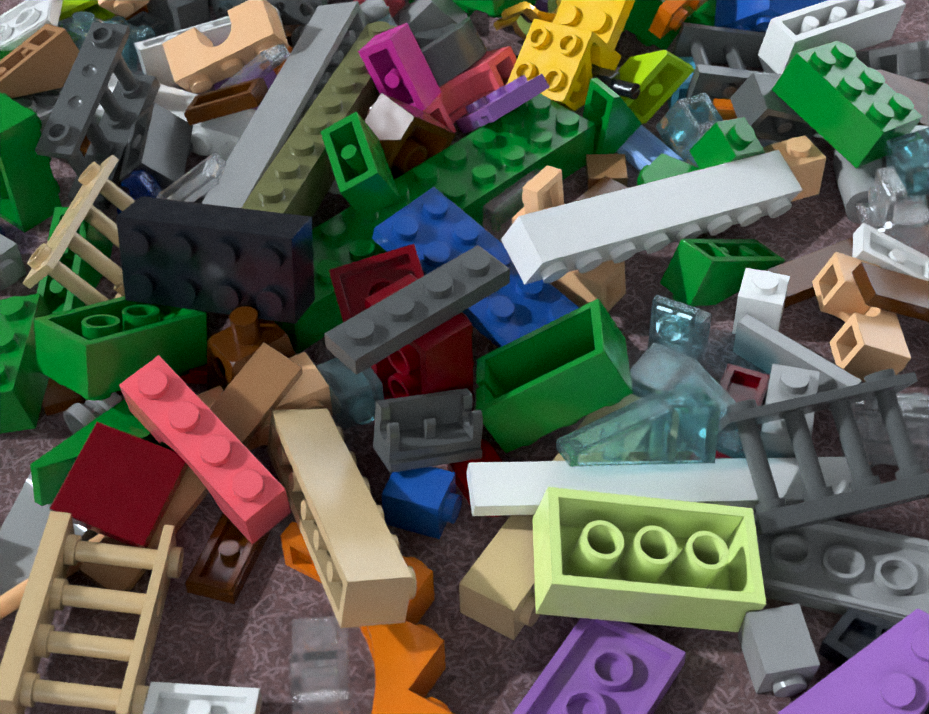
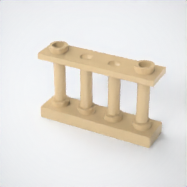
(47, 256)
(50, 591)

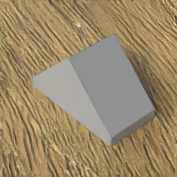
(431, 14)

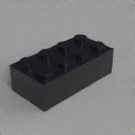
(217, 258)

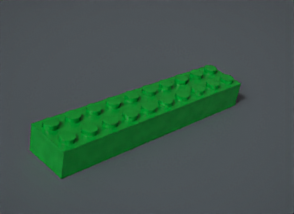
(467, 174)

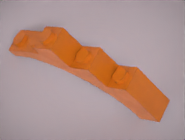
(404, 654)

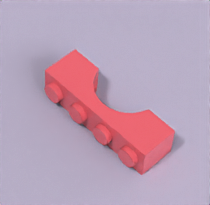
(472, 84)
(219, 459)

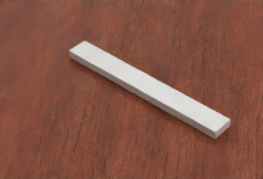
(520, 486)

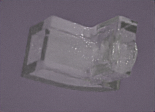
(894, 212)
(320, 667)

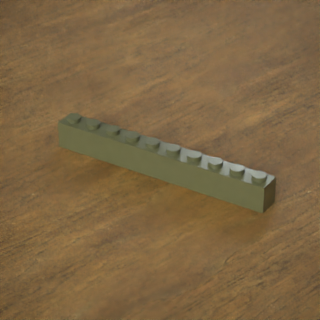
(302, 168)

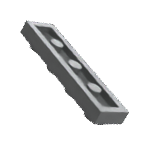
(416, 309)

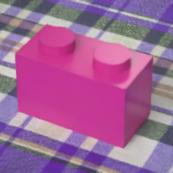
(400, 67)

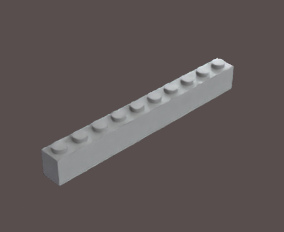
(294, 90)

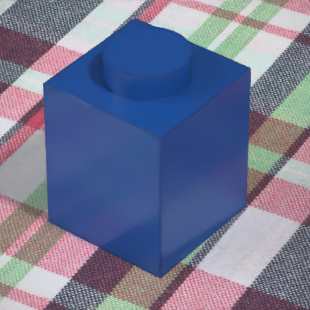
(421, 500)

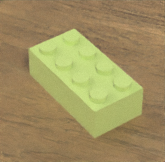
(645, 560)

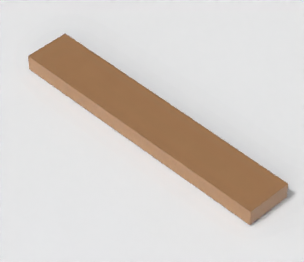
(243, 410)

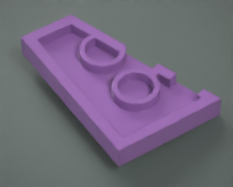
(501, 102)
(879, 679)

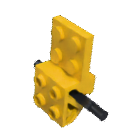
(577, 49)

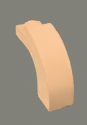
(604, 281)

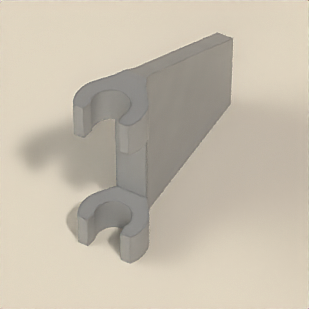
(22, 536)

